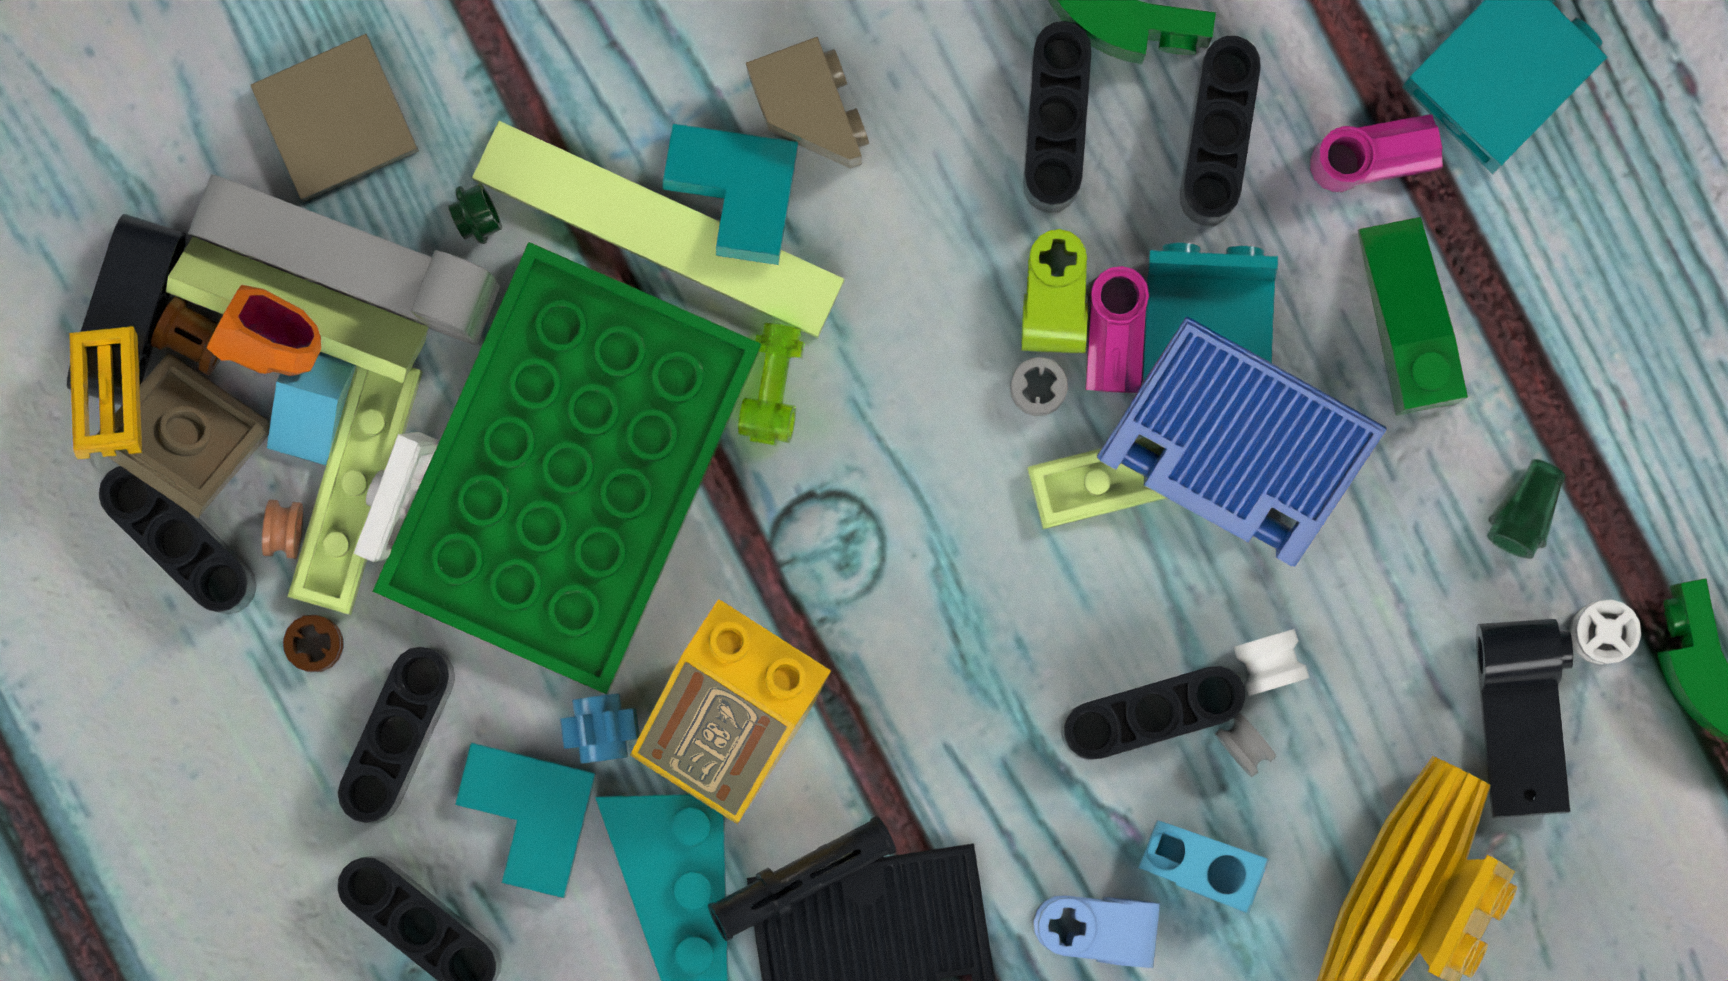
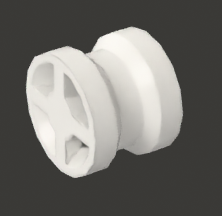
(1614, 625)
(1271, 662)

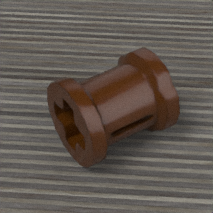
(171, 333)

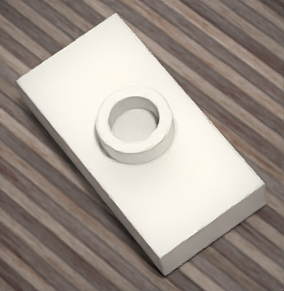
(393, 494)

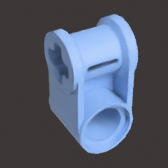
(1110, 929)

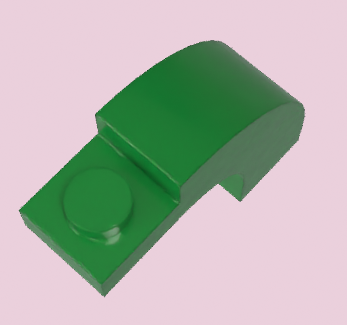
(1125, 26)
(1699, 668)

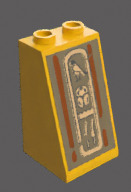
(729, 711)

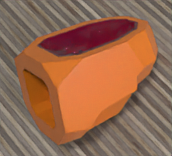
(266, 334)

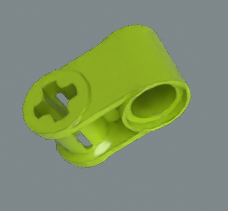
(1055, 306)

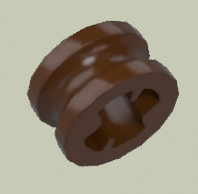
(304, 660)

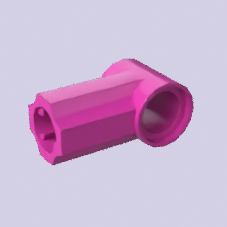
(1381, 152)
(1116, 339)

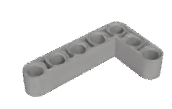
(432, 291)

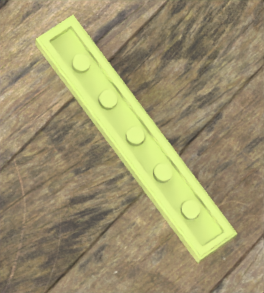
(652, 228)

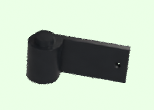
(1522, 715)

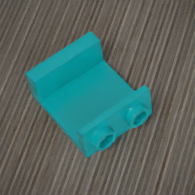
(1505, 74)
(1221, 291)

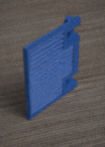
(1241, 440)

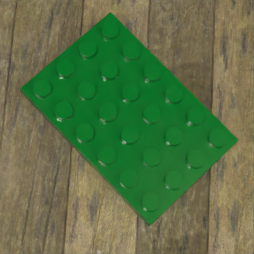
(567, 468)

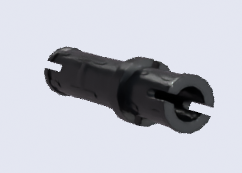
(736, 911)

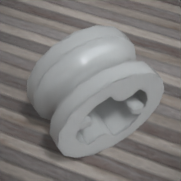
(1058, 388)
(1245, 745)

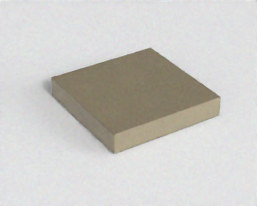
(334, 118)
(190, 435)

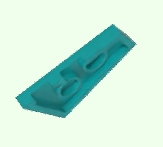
(673, 869)

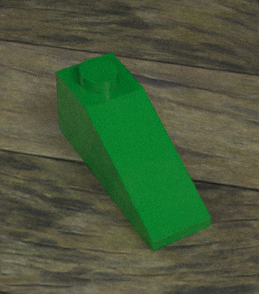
(1411, 317)

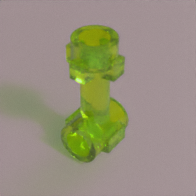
(768, 418)

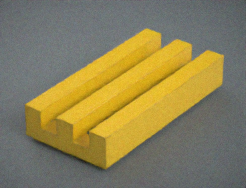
(108, 440)

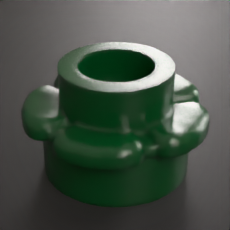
(475, 213)

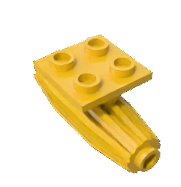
(1421, 887)

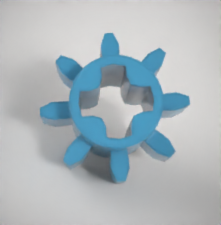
(600, 728)

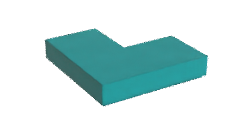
(750, 176)
(548, 808)

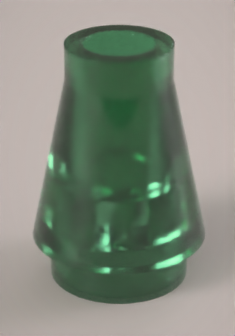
(1527, 511)

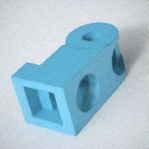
(1204, 865)

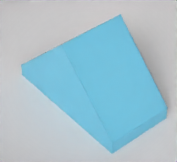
(310, 409)

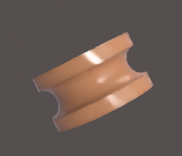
(282, 529)

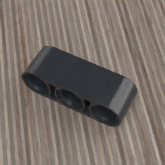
(1063, 87)
(1232, 102)
(131, 291)
(194, 567)
(1184, 708)
(371, 755)
(389, 914)

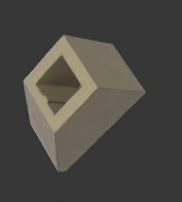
(803, 102)

